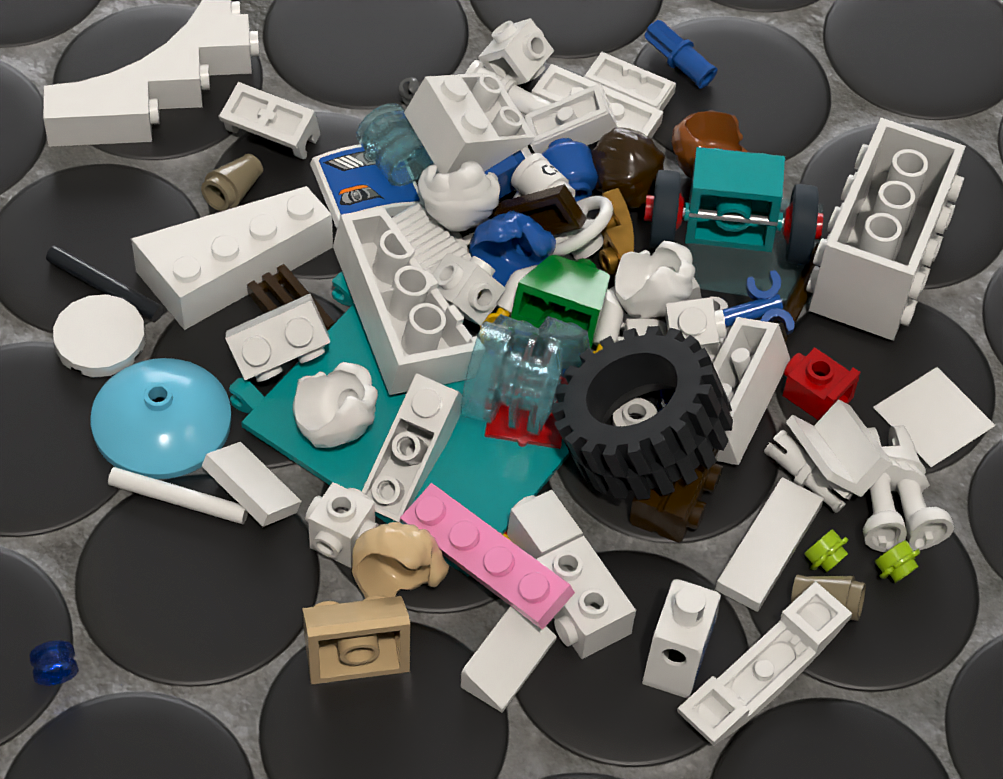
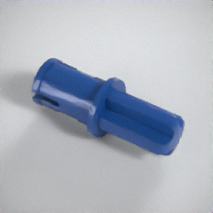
(680, 53)

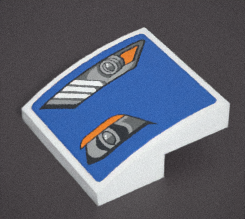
(356, 184)

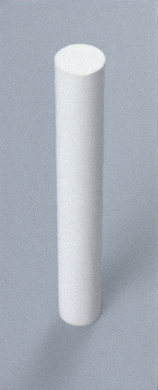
(177, 495)

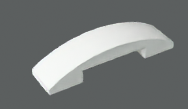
(767, 667)

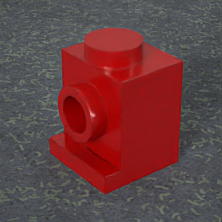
(818, 382)

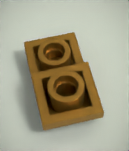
(617, 234)

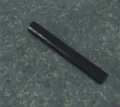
(103, 282)

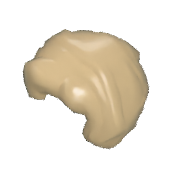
(396, 559)

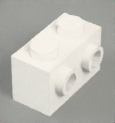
(277, 338)
(598, 609)

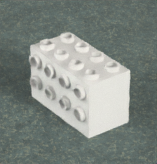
(886, 229)

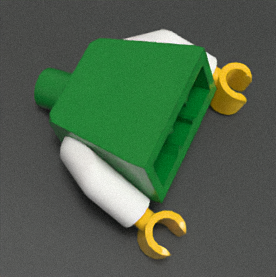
(565, 292)

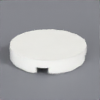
(99, 335)

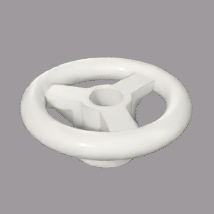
(586, 240)

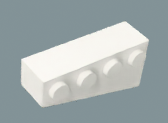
(212, 259)
(400, 304)

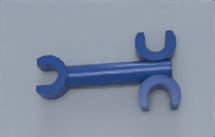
(765, 305)

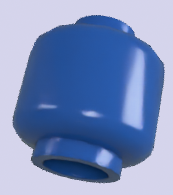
(575, 163)

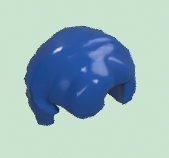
(511, 243)

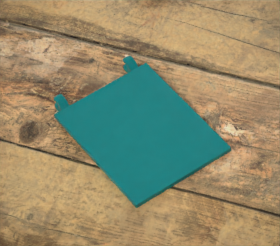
(472, 469)

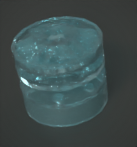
(511, 378)

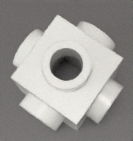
(517, 51)
(468, 286)
(339, 521)

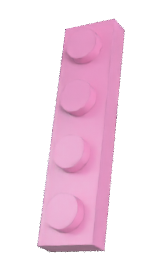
(489, 556)

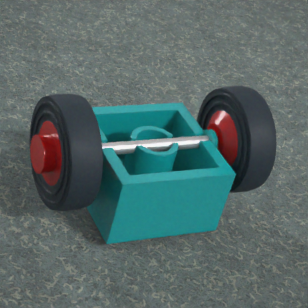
(736, 205)

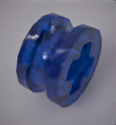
(53, 663)

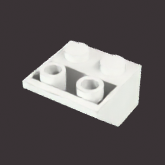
(467, 120)

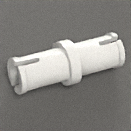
(805, 471)

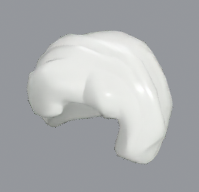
(461, 197)
(650, 282)
(335, 405)

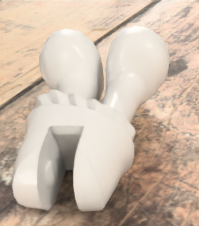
(907, 476)

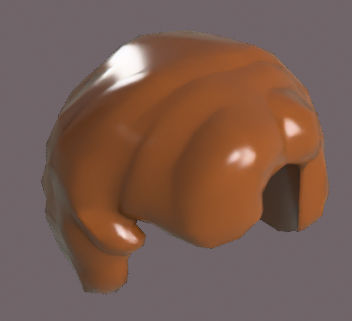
(704, 130)

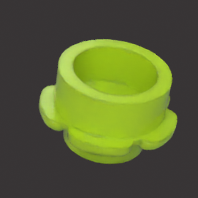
(827, 551)
(898, 561)

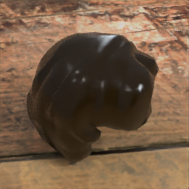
(627, 162)

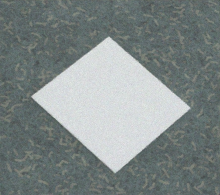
(935, 416)

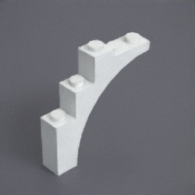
(128, 101)

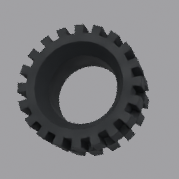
(656, 449)

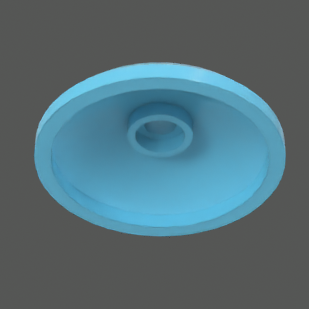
(162, 436)

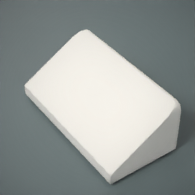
(579, 117)
(506, 659)

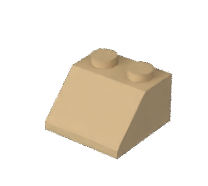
(357, 639)

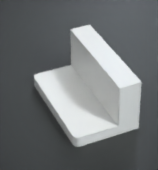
(842, 448)

